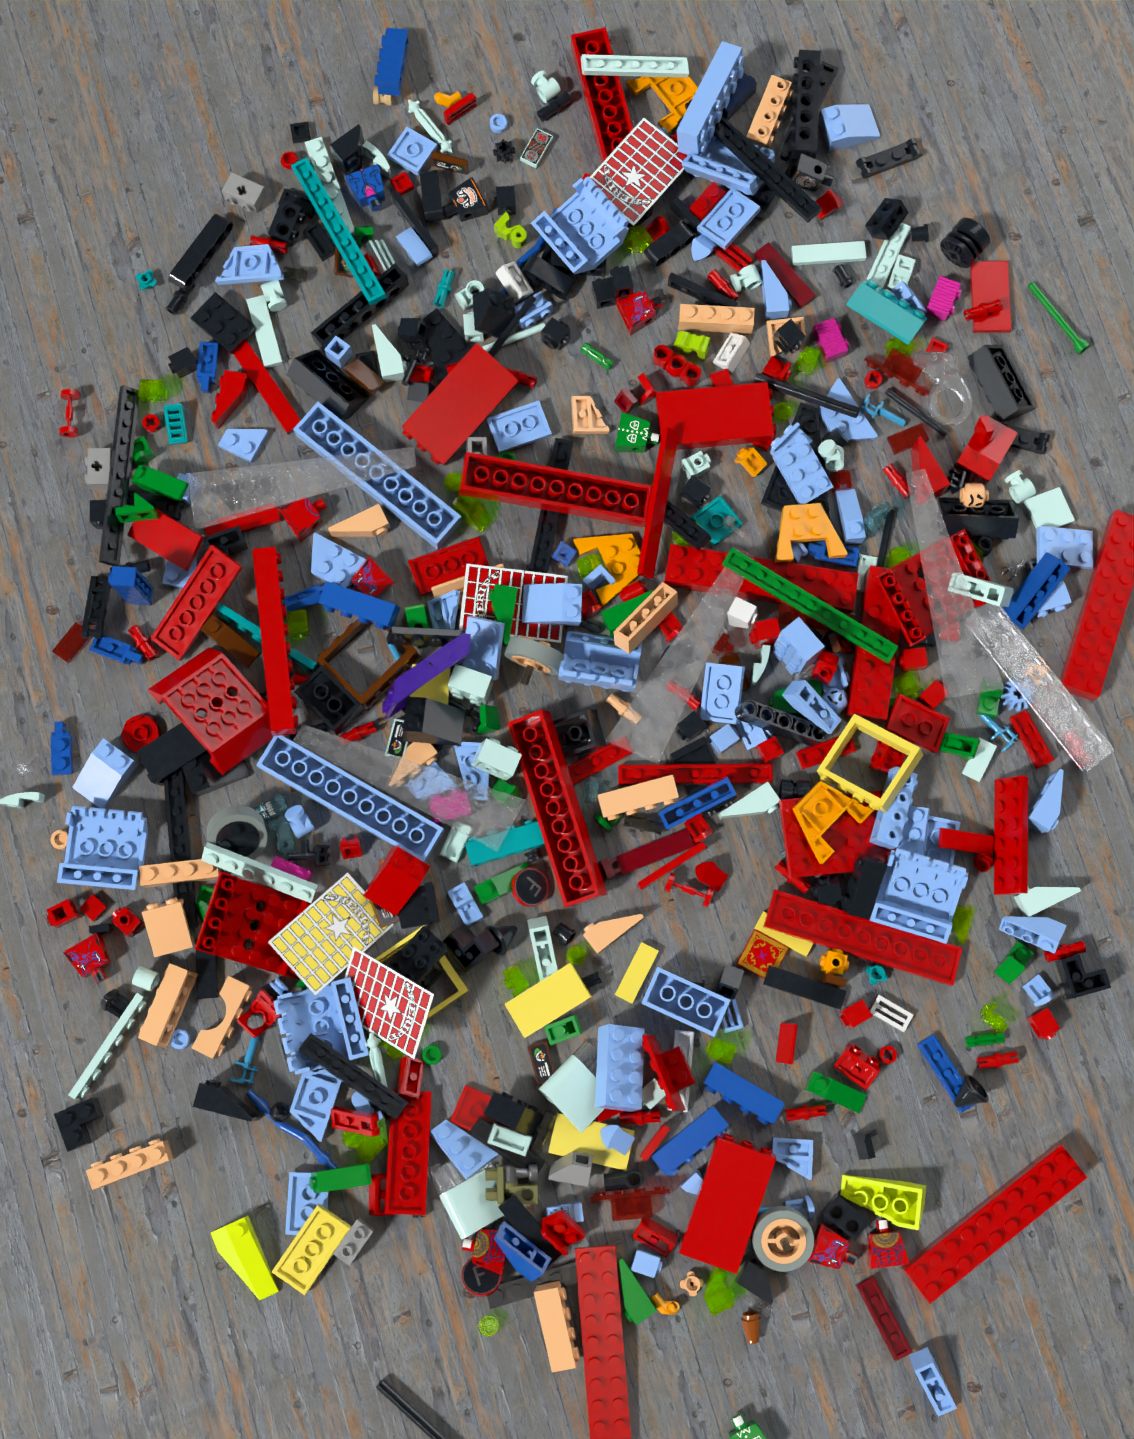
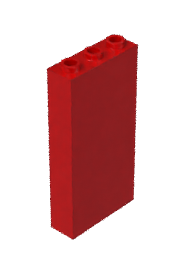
(459, 405)
(717, 415)
(727, 1203)

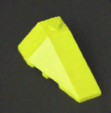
(892, 1199)
(243, 1252)

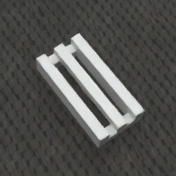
(876, 1005)

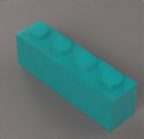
(517, 841)

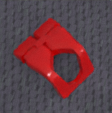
(264, 1005)

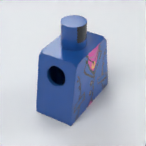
(367, 187)

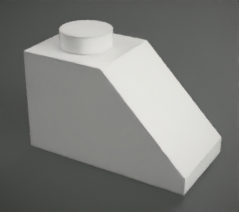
(742, 613)

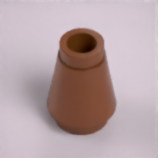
(751, 1326)

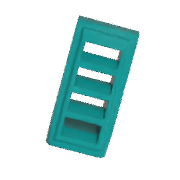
(180, 414)

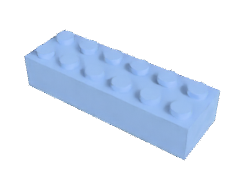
(710, 99)

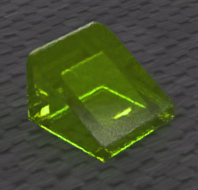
(588, 564)

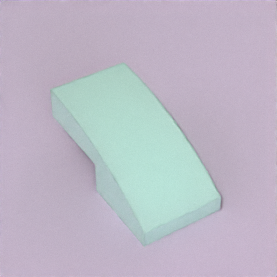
(377, 157)
(901, 271)
(758, 668)
(976, 767)
(18, 800)

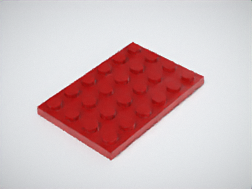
(843, 836)

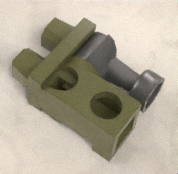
(507, 1183)

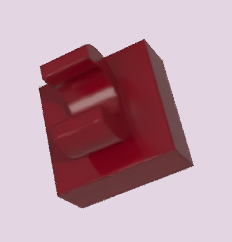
(626, 400)
(606, 868)

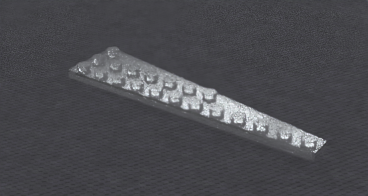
(242, 491)
(959, 637)
(661, 700)
(457, 802)

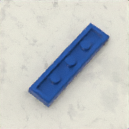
(942, 1067)

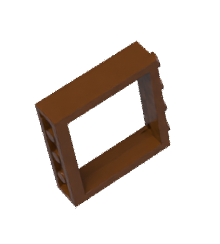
(381, 684)

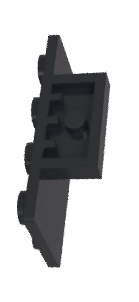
(420, 958)

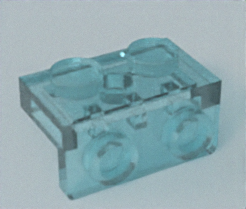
(877, 514)

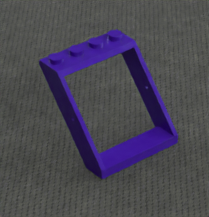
(444, 658)

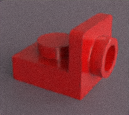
(777, 369)

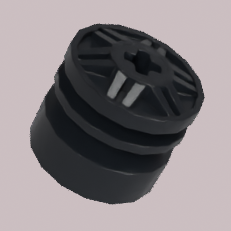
(965, 242)

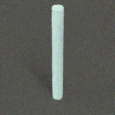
(518, 336)

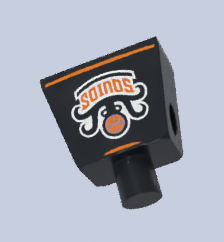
(810, 173)
(466, 202)

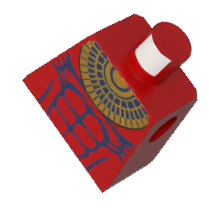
(885, 1247)
(486, 1251)

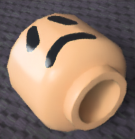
(973, 495)

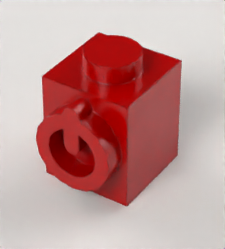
(825, 667)

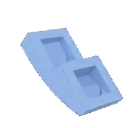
(414, 246)
(903, 292)
(465, 905)

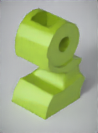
(516, 233)
(687, 343)

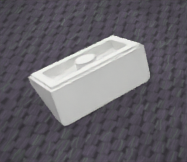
(514, 281)
(732, 352)

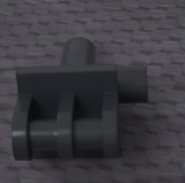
(957, 479)
(306, 855)

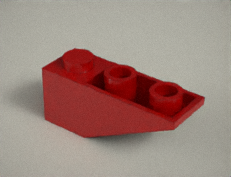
(231, 394)

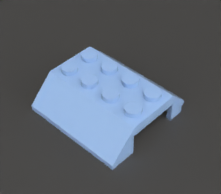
(723, 167)
(583, 228)
(599, 662)
(104, 848)
(919, 895)
(328, 1015)

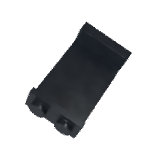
(169, 753)
(698, 753)

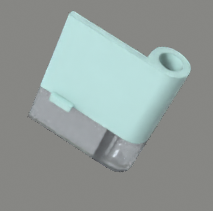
(574, 1086)
(465, 1198)

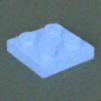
(412, 151)

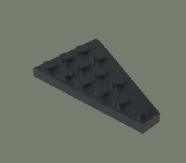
(444, 343)
(778, 492)

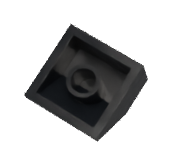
(348, 151)
(492, 312)

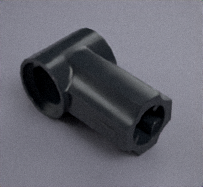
(620, 1180)

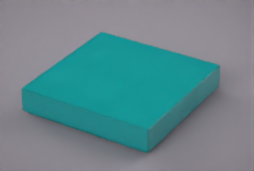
(712, 517)

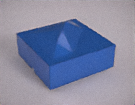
(564, 553)

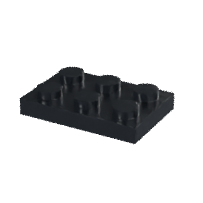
(223, 323)

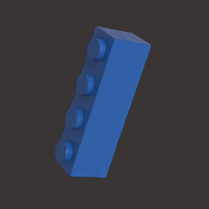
(392, 62)
(131, 585)
(1036, 589)
(359, 605)
(696, 802)
(743, 1093)
(689, 1141)

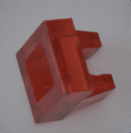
(840, 480)
(723, 645)

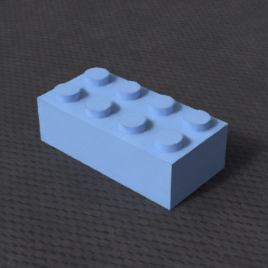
(797, 646)
(686, 1002)
(619, 1068)

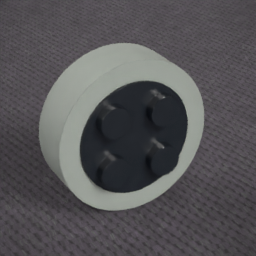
(238, 830)

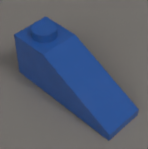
(521, 1253)

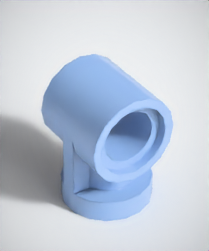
(299, 821)

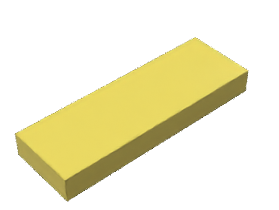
(798, 945)
(636, 973)

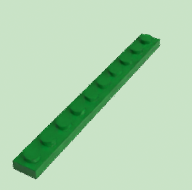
(810, 605)

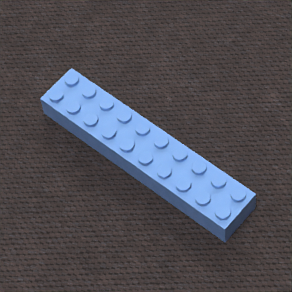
(396, 491)
(350, 797)

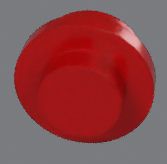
(288, 159)
(982, 862)

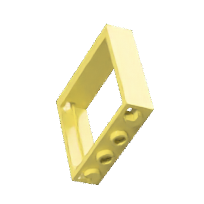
(856, 722)
(445, 964)

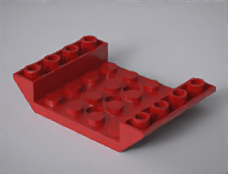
(908, 593)
(227, 731)
(230, 917)

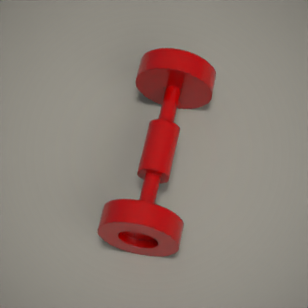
(70, 395)
(688, 889)

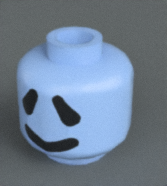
(836, 699)

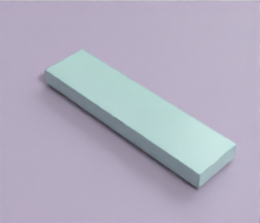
(828, 253)
(888, 255)
(264, 332)

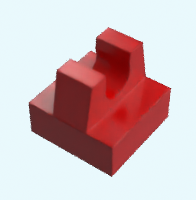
(351, 848)

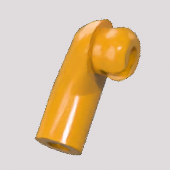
(446, 100)
(665, 1307)

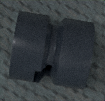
(793, 790)

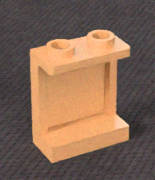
(167, 927)

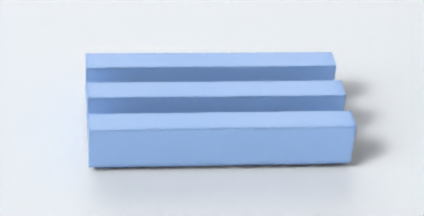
(738, 1017)

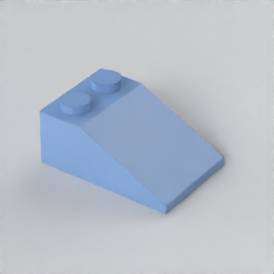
(847, 125)
(552, 604)
(104, 774)
(1047, 804)

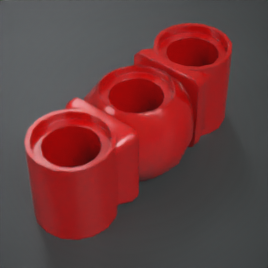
(682, 372)

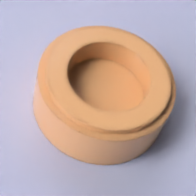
(59, 839)

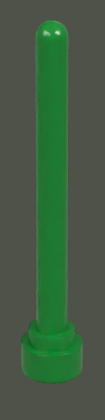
(1080, 344)

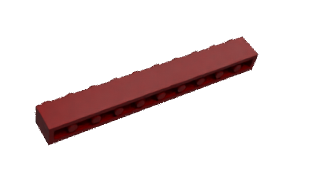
(274, 643)

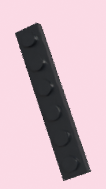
(353, 1076)
(522, 1288)

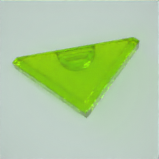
(961, 922)

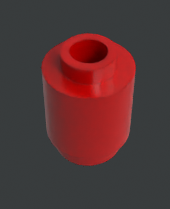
(632, 590)

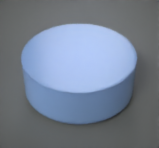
(498, 123)
(180, 1039)

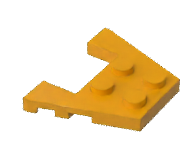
(672, 91)
(806, 524)
(620, 558)
(820, 810)

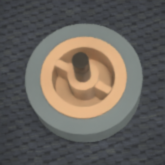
(533, 656)
(782, 1238)

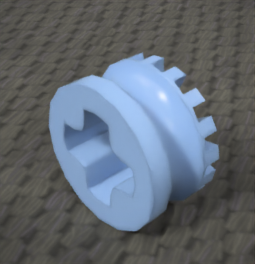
(278, 986)

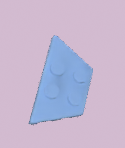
(250, 265)
(852, 428)
(333, 562)
(314, 1101)

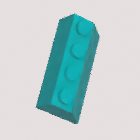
(887, 311)

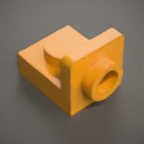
(750, 460)

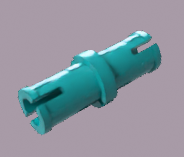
(444, 288)

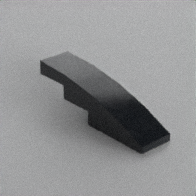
(804, 987)
(527, 1225)

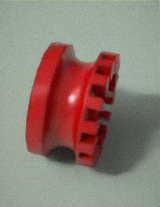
(872, 385)
(150, 417)
(893, 1056)

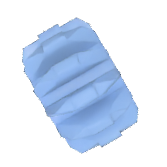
(1012, 700)

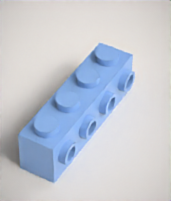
(889, 825)

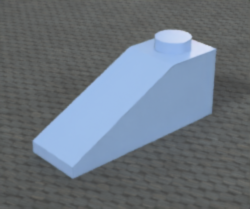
(774, 295)
(850, 517)
(811, 705)
(932, 1381)

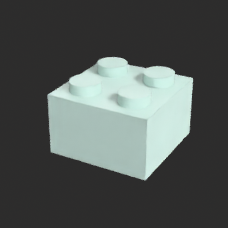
(470, 685)
(496, 759)

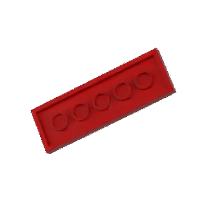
(196, 602)
(1011, 836)
(409, 1158)

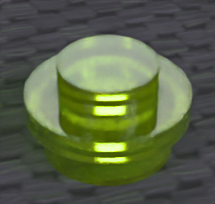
(782, 411)
(452, 481)
(576, 955)
(488, 1325)

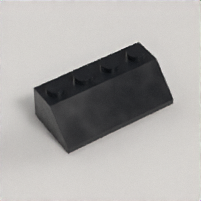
(1000, 382)
(327, 384)
(991, 520)

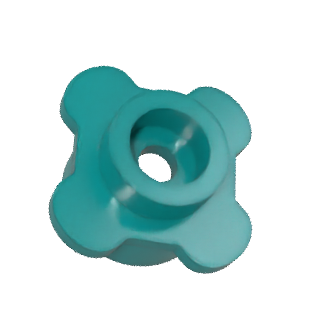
(151, 282)
(873, 979)

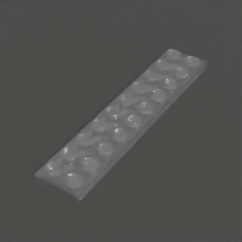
(1043, 689)

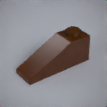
(229, 641)

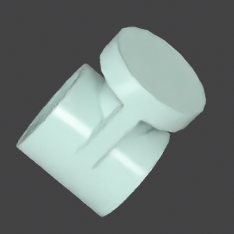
(545, 88)
(748, 278)
(274, 294)
(464, 297)
(832, 455)
(1020, 488)
(146, 978)

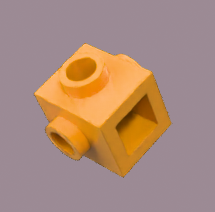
(826, 962)

